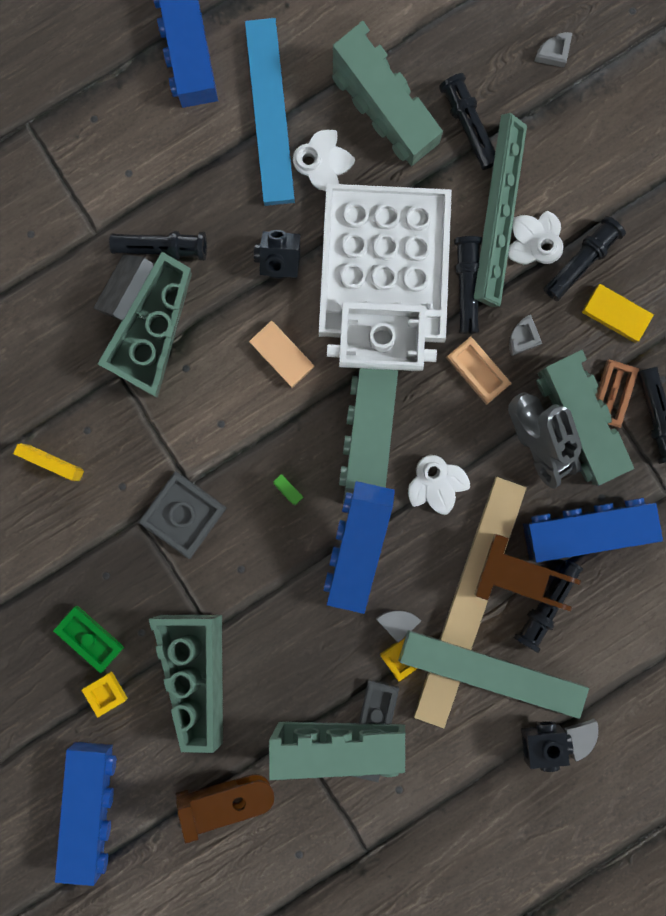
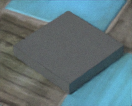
(123, 286)
(182, 515)

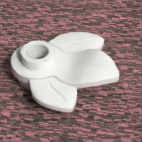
(328, 159)
(532, 235)
(437, 489)

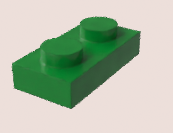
(88, 639)

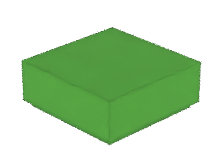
(288, 490)

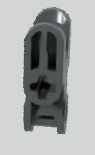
(548, 435)

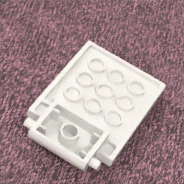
(385, 274)

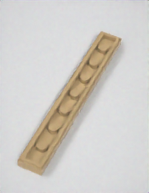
(466, 608)

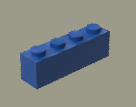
(187, 52)
(593, 531)
(360, 546)
(84, 813)

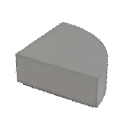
(555, 50)
(524, 336)
(398, 623)
(584, 738)

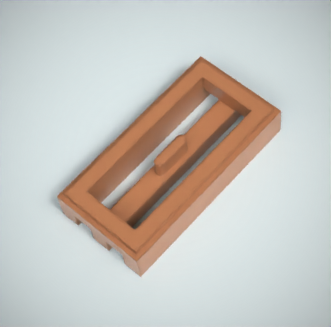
(621, 368)

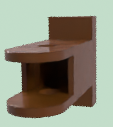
(516, 575)
(215, 807)

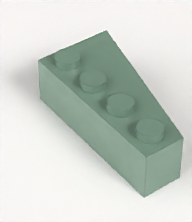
(383, 96)
(148, 331)
(371, 428)
(602, 449)
(193, 677)
(336, 750)

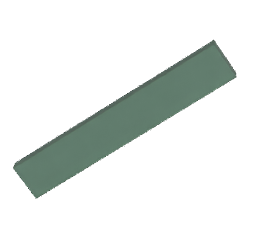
(500, 210)
(493, 674)

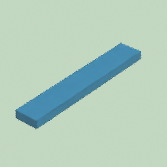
(269, 111)

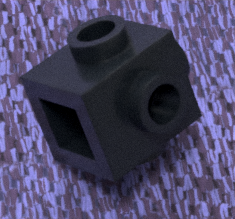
(278, 254)
(546, 746)

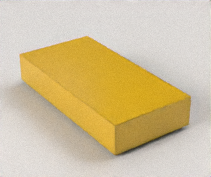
(617, 313)
(49, 462)

